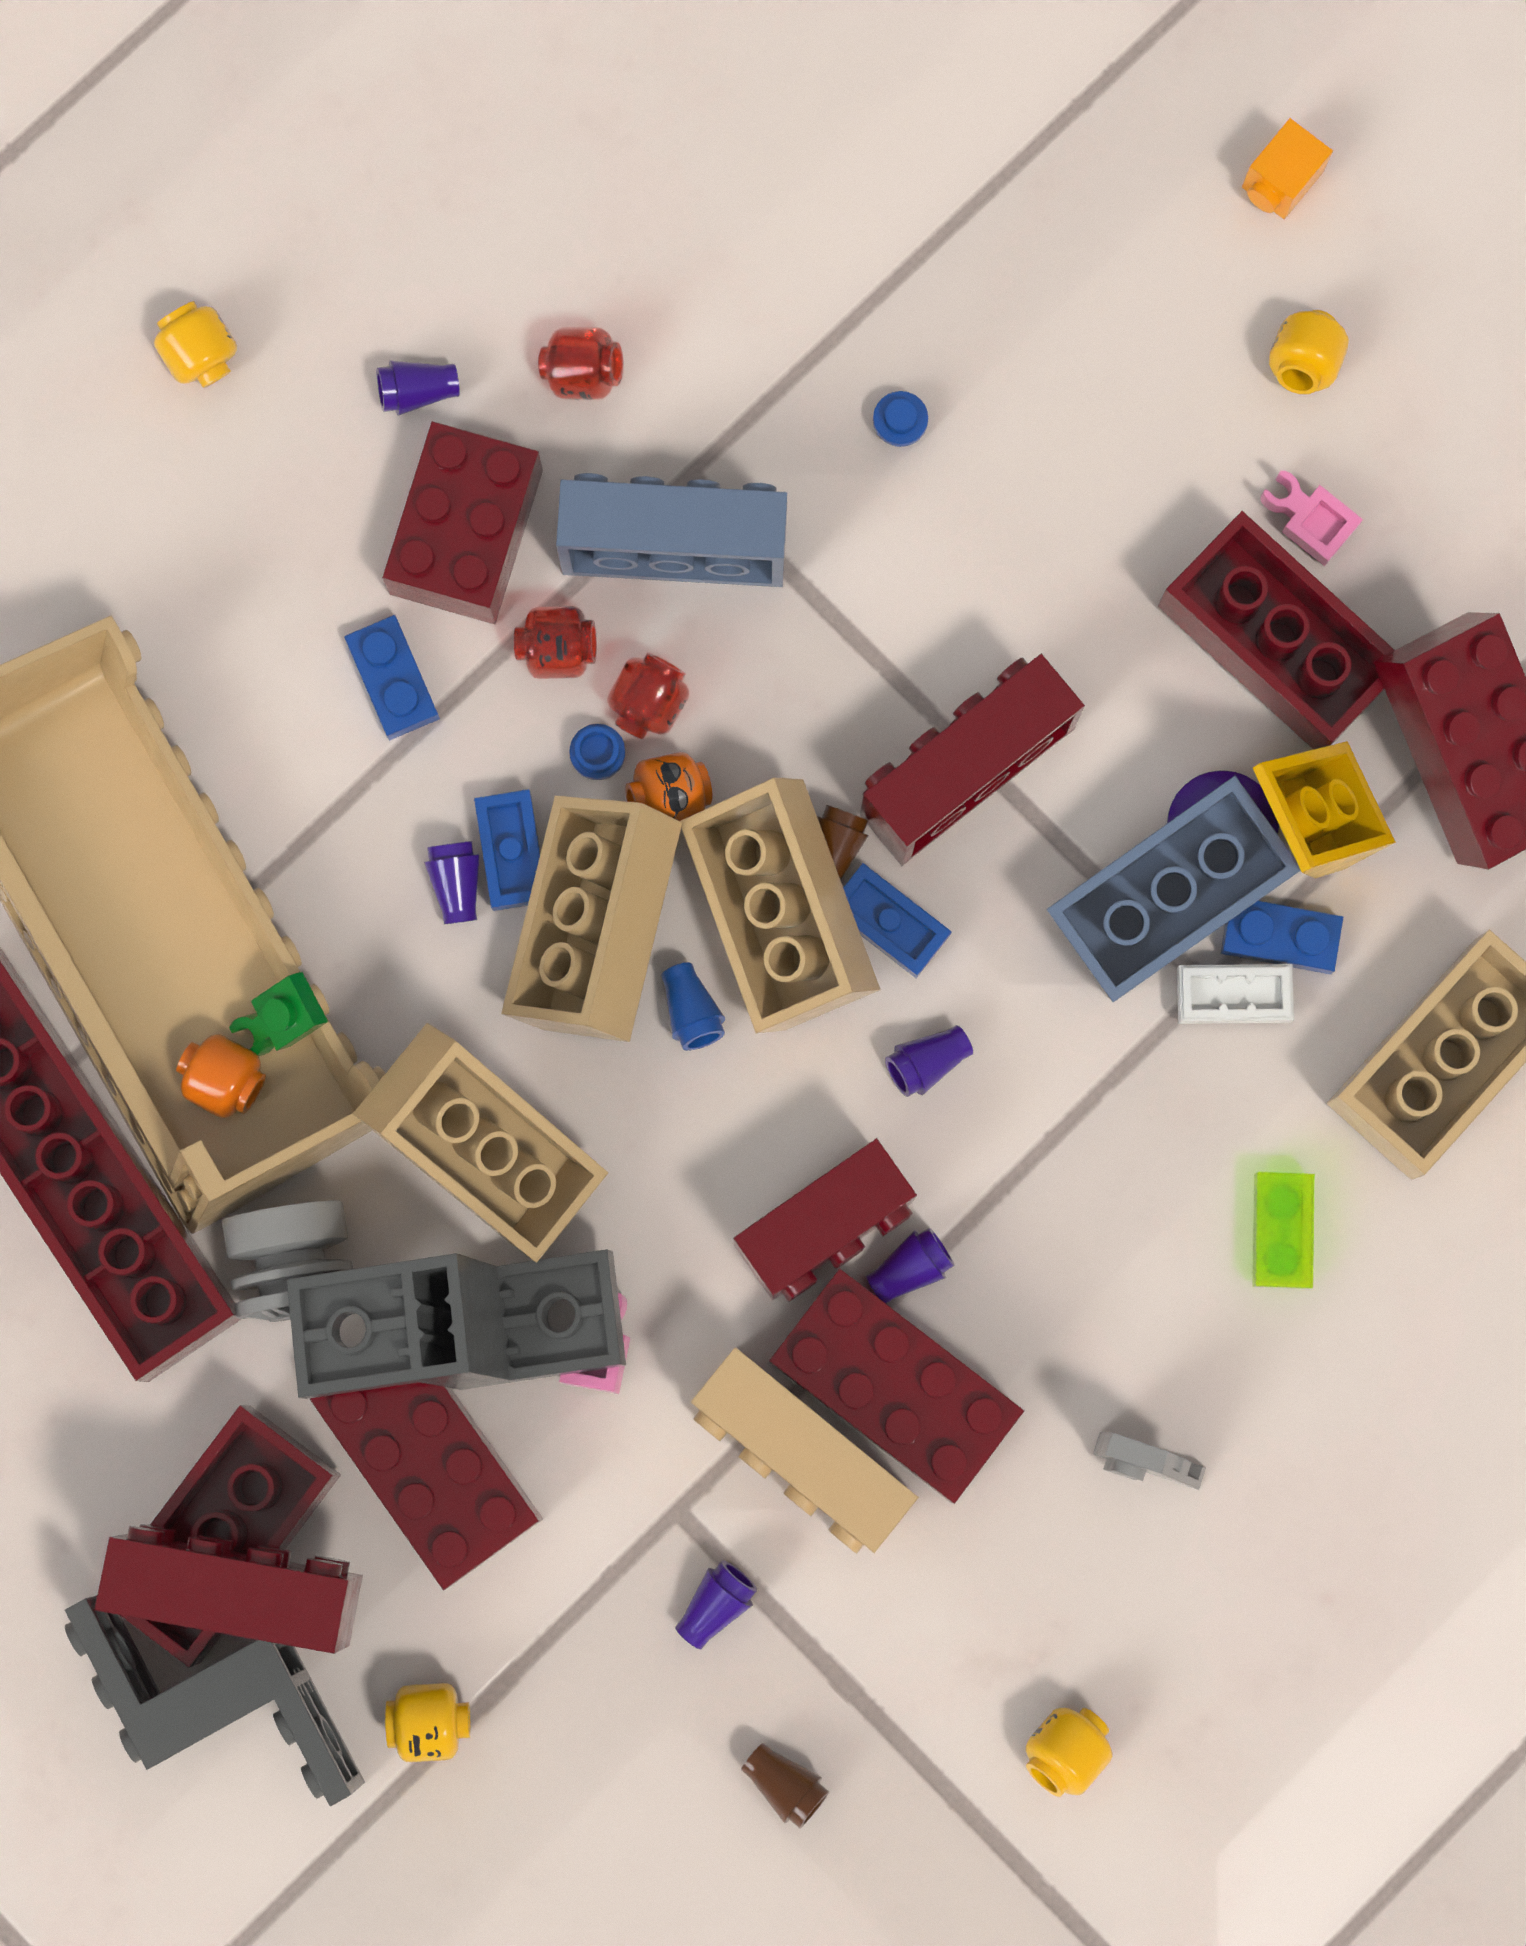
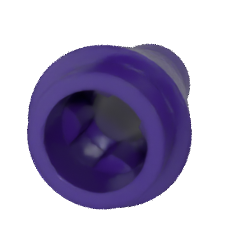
(415, 385)
(454, 880)
(925, 1061)
(912, 1265)
(717, 1602)

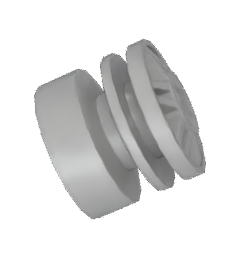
(285, 1246)

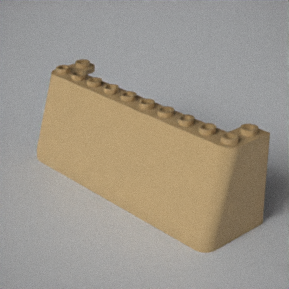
(153, 927)

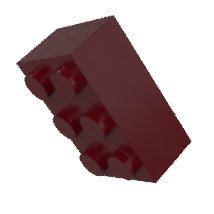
(463, 522)
(826, 1222)

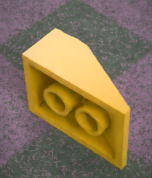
(1324, 808)

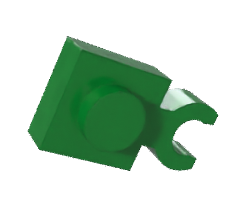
(283, 1015)

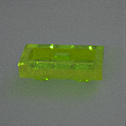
(1283, 1230)

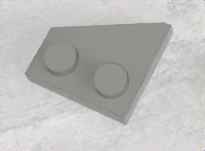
(1136, 1458)

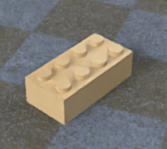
(779, 905)
(592, 917)
(1442, 1059)
(481, 1142)
(804, 1450)

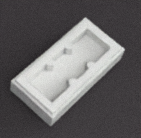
(1235, 993)

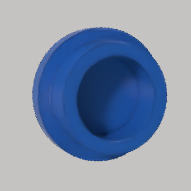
(900, 418)
(597, 752)

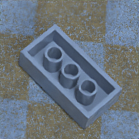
(672, 531)
(1174, 889)

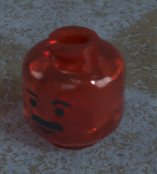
(581, 363)
(556, 642)
(648, 696)

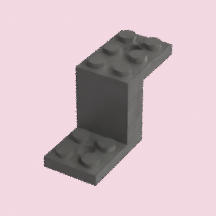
(454, 1323)
(173, 1720)

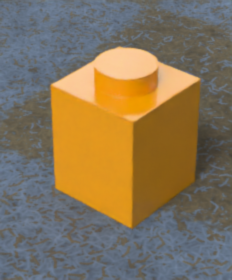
(1286, 169)

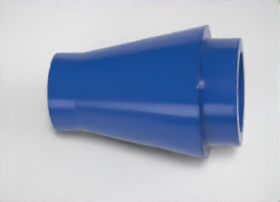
(691, 1009)

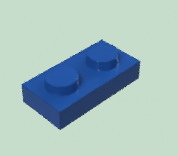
(392, 677)
(508, 847)
(894, 921)
(1284, 936)

